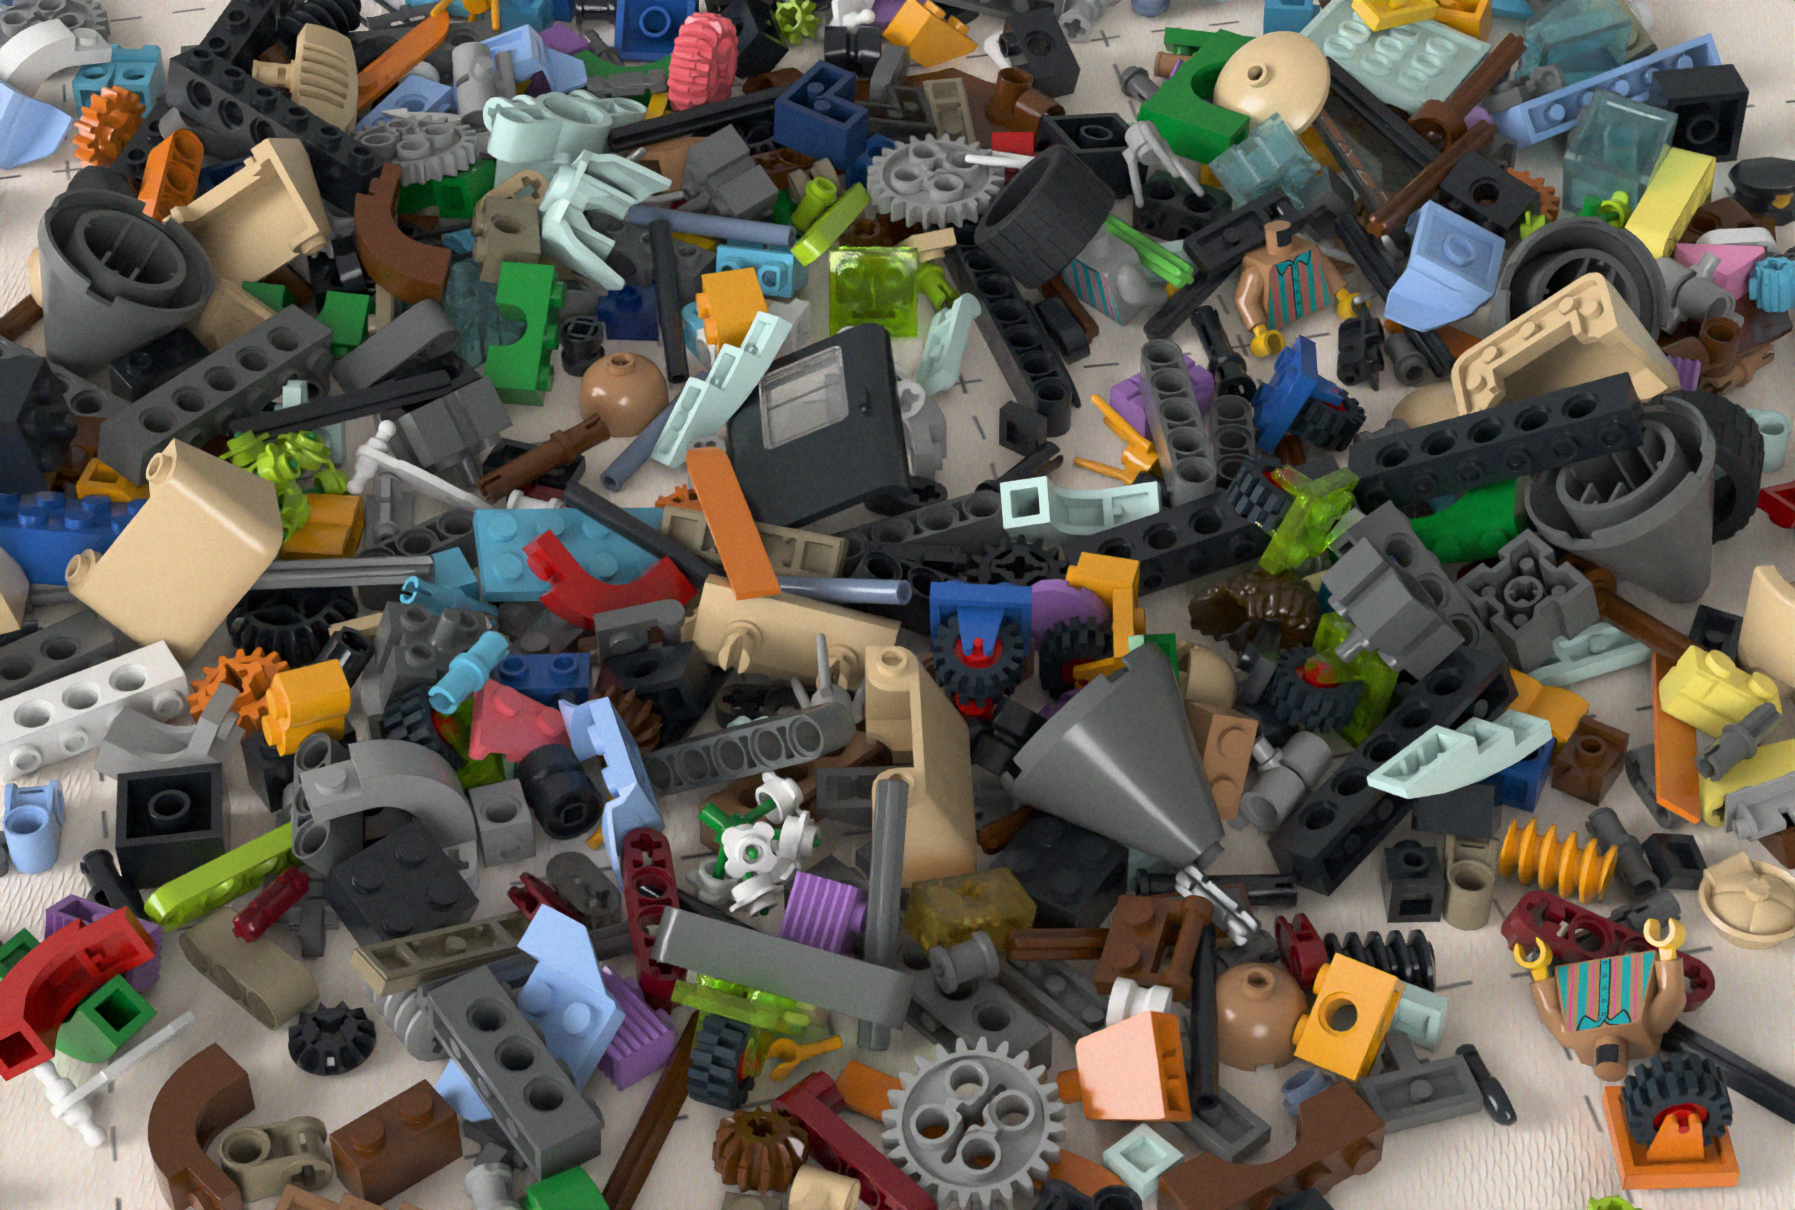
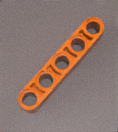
(171, 174)

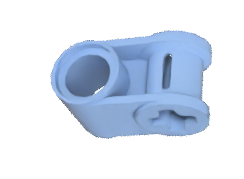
(33, 825)

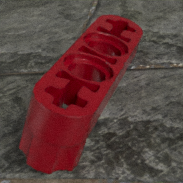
(1542, 912)
(654, 978)
(843, 1150)

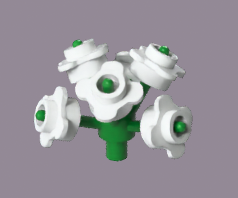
(757, 848)

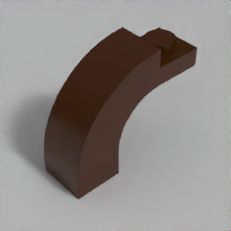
(390, 257)
(185, 1119)

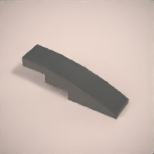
(847, 797)

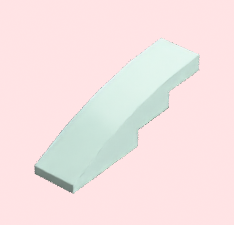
(710, 403)
(1453, 759)

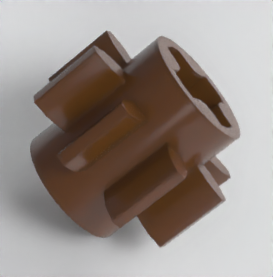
(865, 234)

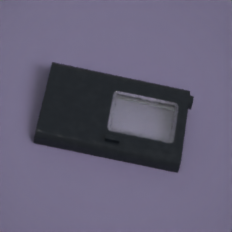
(805, 434)

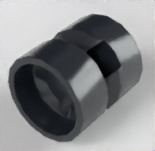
(853, 50)
(1011, 729)
(559, 791)

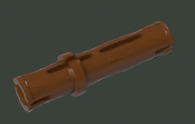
(558, 450)

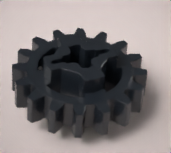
(1016, 563)

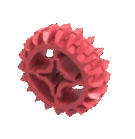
(702, 61)

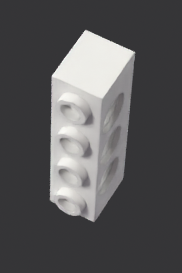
(81, 708)

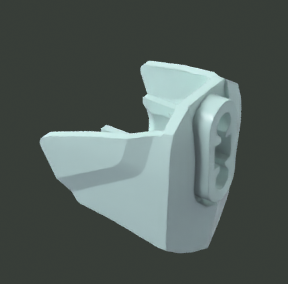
(592, 184)

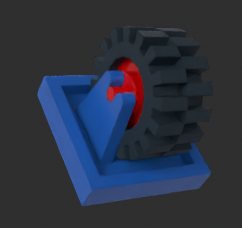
(1304, 404)
(979, 638)

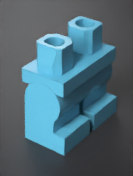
(129, 68)
(776, 268)

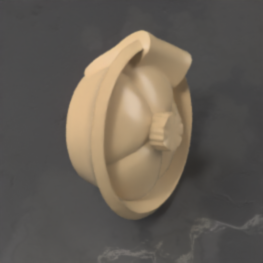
(1749, 902)

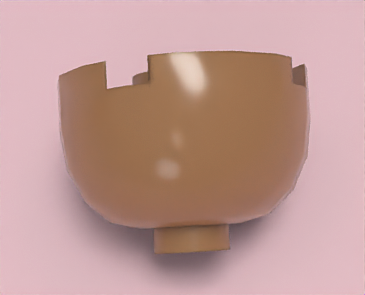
(624, 392)
(1258, 1015)

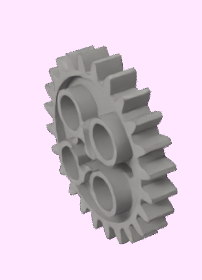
(71, 13)
(422, 146)
(933, 182)
(1016, 1150)

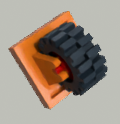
(1672, 1125)

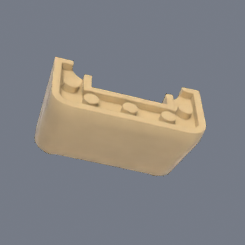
(259, 214)
(1562, 343)
(184, 552)
(925, 729)

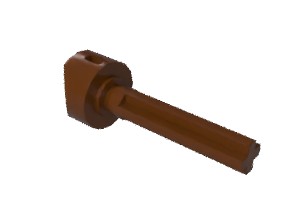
(1443, 122)
(1627, 616)

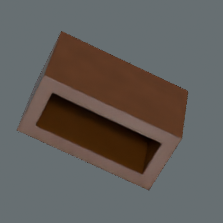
(396, 1144)

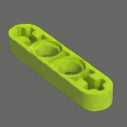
(831, 224)
(221, 880)

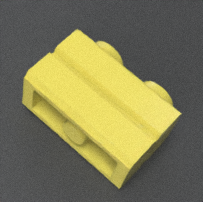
(1712, 692)

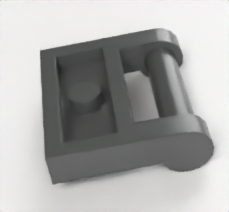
(625, 629)

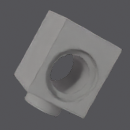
(502, 822)

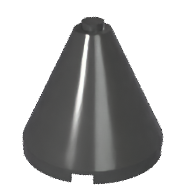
(1570, 249)
(114, 278)
(1641, 507)
(1125, 765)

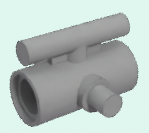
(478, 82)
(1694, 294)
(1284, 780)

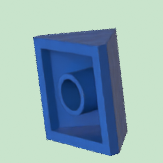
(648, 27)

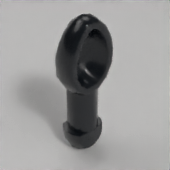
(1495, 1098)

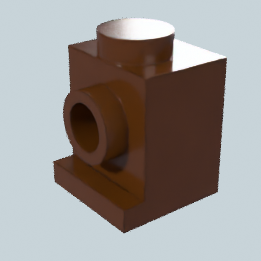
(1590, 761)

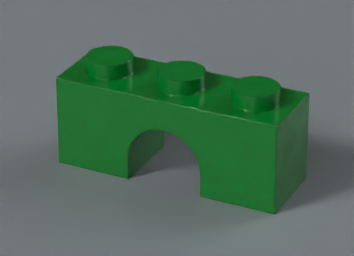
(452, 195)
(531, 296)
(342, 313)

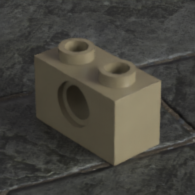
(506, 233)

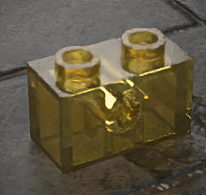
(955, 906)

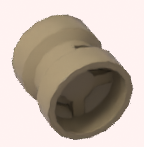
(798, 178)

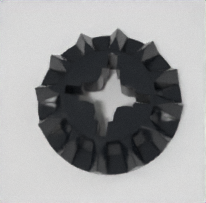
(331, 1055)

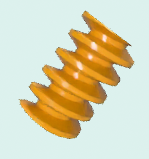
(1557, 861)

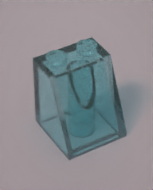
(1578, 35)
(1615, 150)

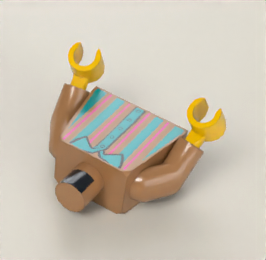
(1286, 284)
(1612, 1004)

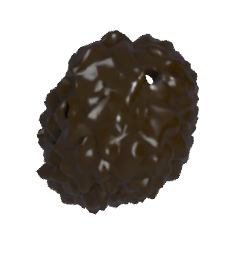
(1241, 605)

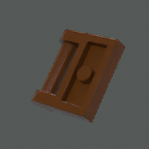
(1139, 940)

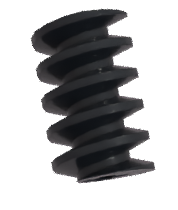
(332, 14)
(1407, 961)

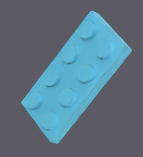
(598, 550)

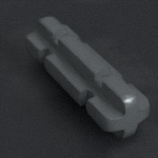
(628, 84)
(1227, 911)

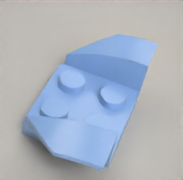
(532, 55)
(28, 128)
(1448, 270)
(599, 730)
(564, 999)

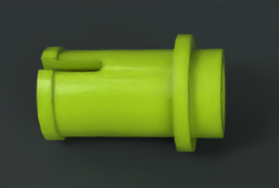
(818, 196)
(935, 286)

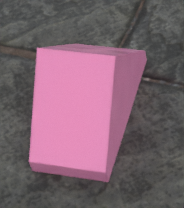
(1735, 263)

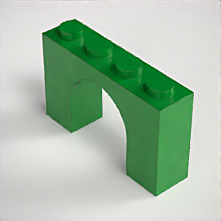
(1179, 109)
(1474, 524)

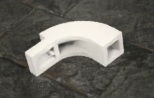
(47, 49)

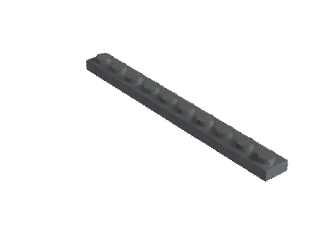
(1078, 1010)

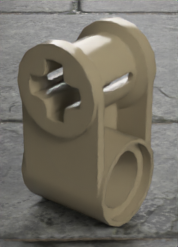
(1469, 881)
(271, 1156)

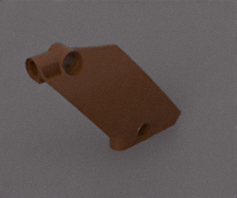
(994, 107)
(1721, 339)

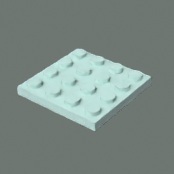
(1397, 63)

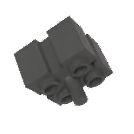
(726, 180)
(452, 430)
(1529, 600)
(1389, 612)
(419, 646)

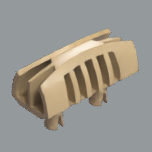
(319, 77)
(779, 635)

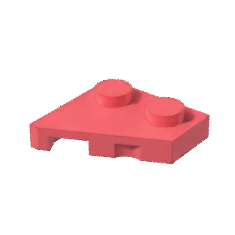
(512, 724)

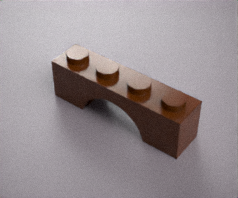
(1333, 1141)

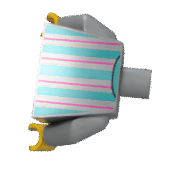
(1113, 280)

